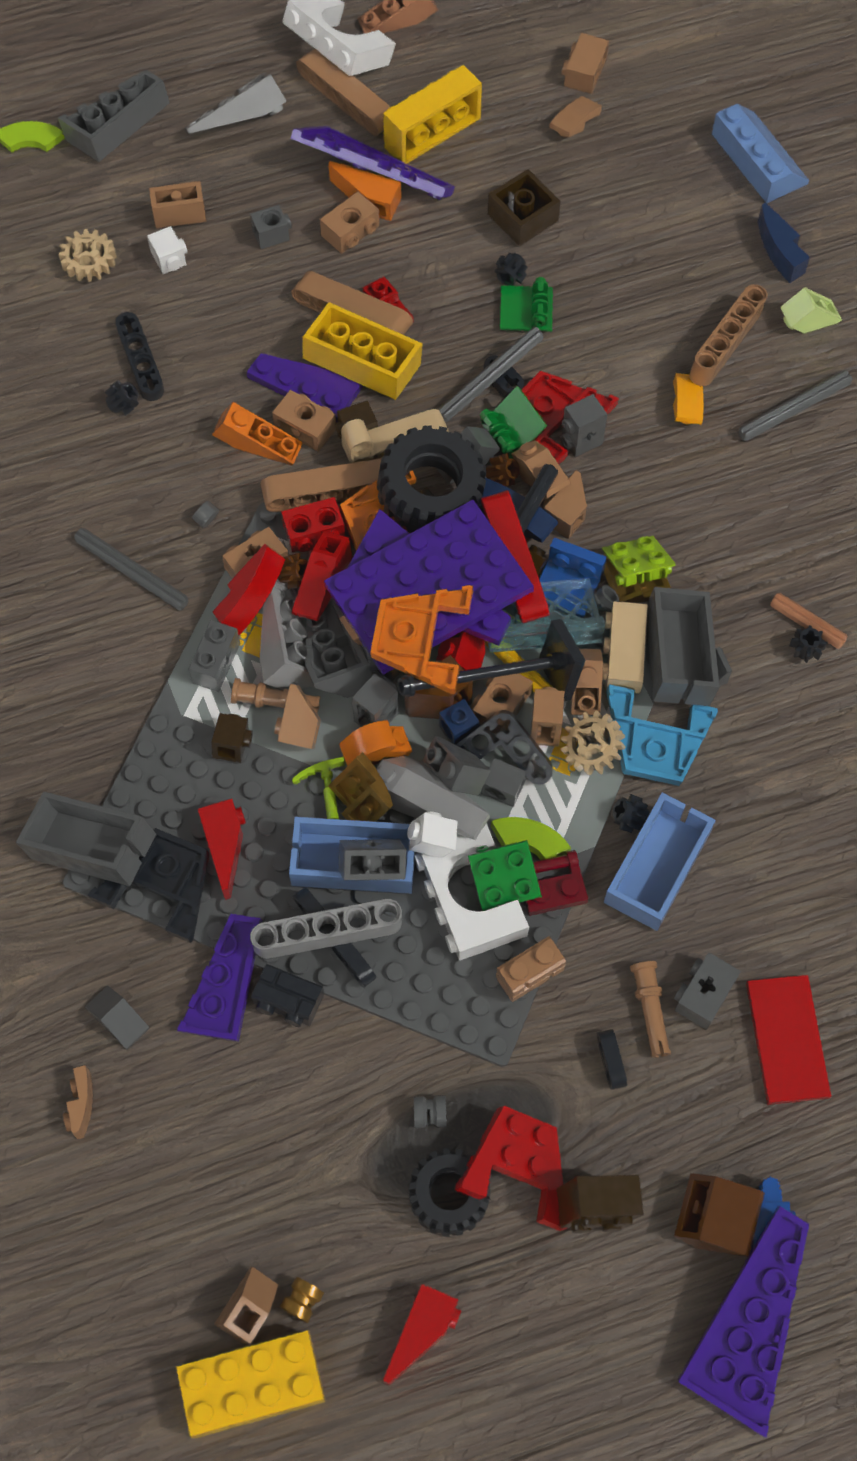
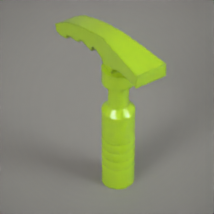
(326, 774)

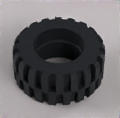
(428, 449)

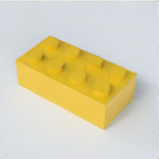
(432, 115)
(362, 350)
(250, 1384)

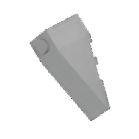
(254, 100)
(283, 641)
(418, 790)

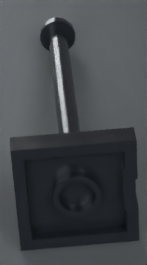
(558, 658)

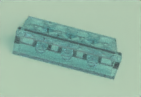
(533, 635)

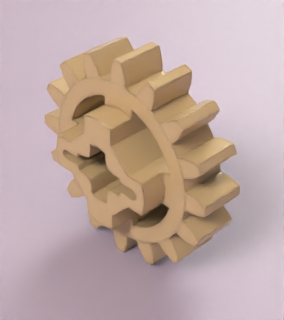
(87, 255)
(592, 755)

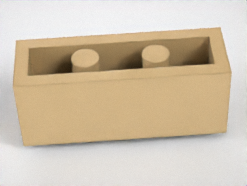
(625, 645)

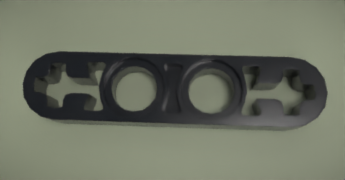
(139, 356)
(345, 952)

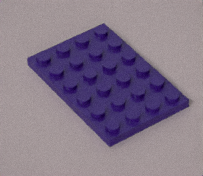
(439, 556)

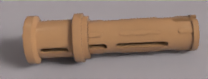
(261, 695)
(649, 993)

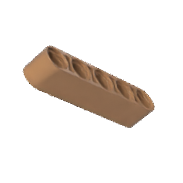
(344, 91)
(317, 291)
(728, 335)
(313, 485)

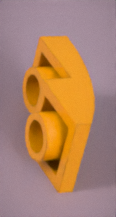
(688, 401)

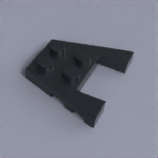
(172, 871)

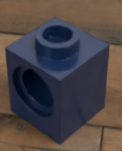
(457, 721)

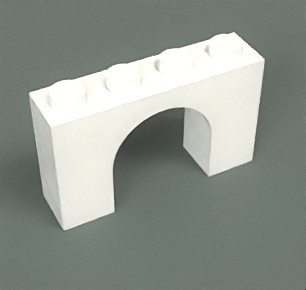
(349, 52)
(469, 930)

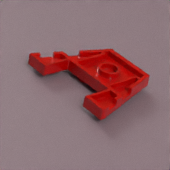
(550, 397)
(522, 1150)

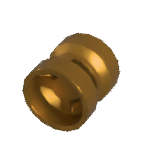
(302, 1299)

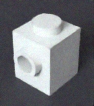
(167, 250)
(432, 834)

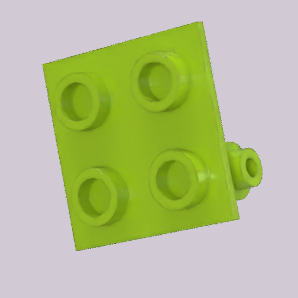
(639, 560)

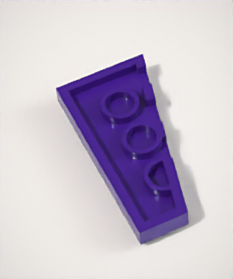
(315, 382)
(223, 992)

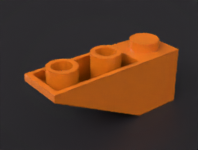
(379, 190)
(255, 435)

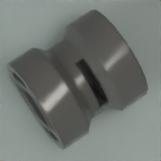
(437, 1111)

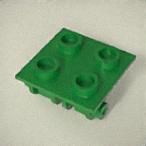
(527, 306)
(513, 422)
(504, 874)

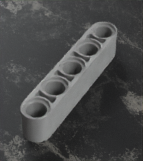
(311, 923)

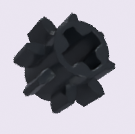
(511, 269)
(122, 397)
(801, 645)
(630, 813)

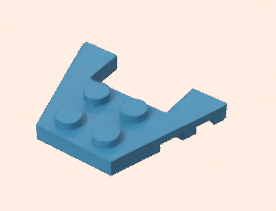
(657, 749)

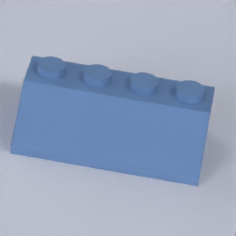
(757, 153)

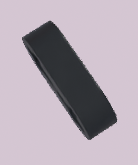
(510, 376)
(611, 1059)

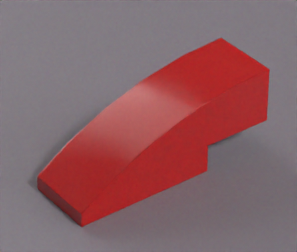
(250, 589)

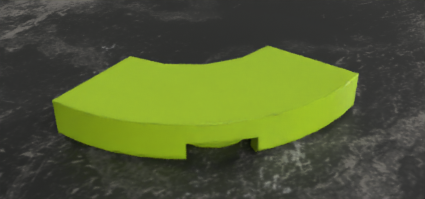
(30, 135)
(541, 838)

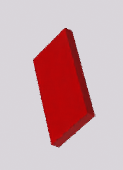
(788, 1040)

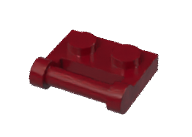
(559, 891)

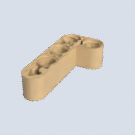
(371, 444)

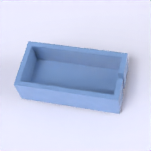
(318, 848)
(659, 862)

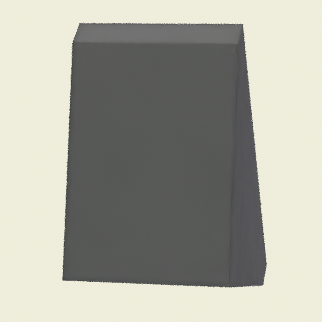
(117, 1017)

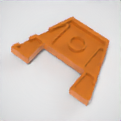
(362, 508)
(407, 632)

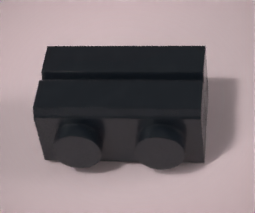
(287, 996)

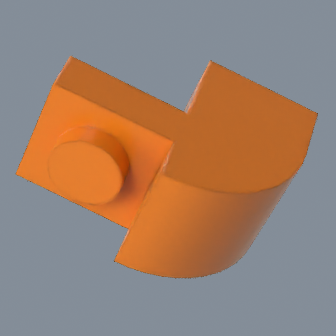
(376, 742)

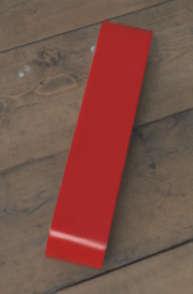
(504, 519)

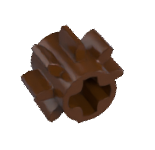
(502, 470)
(293, 571)

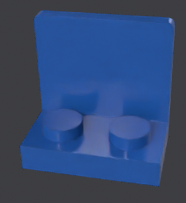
(571, 563)

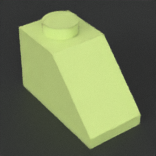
(809, 311)

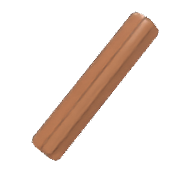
(805, 618)

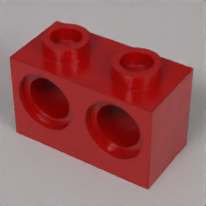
(311, 518)

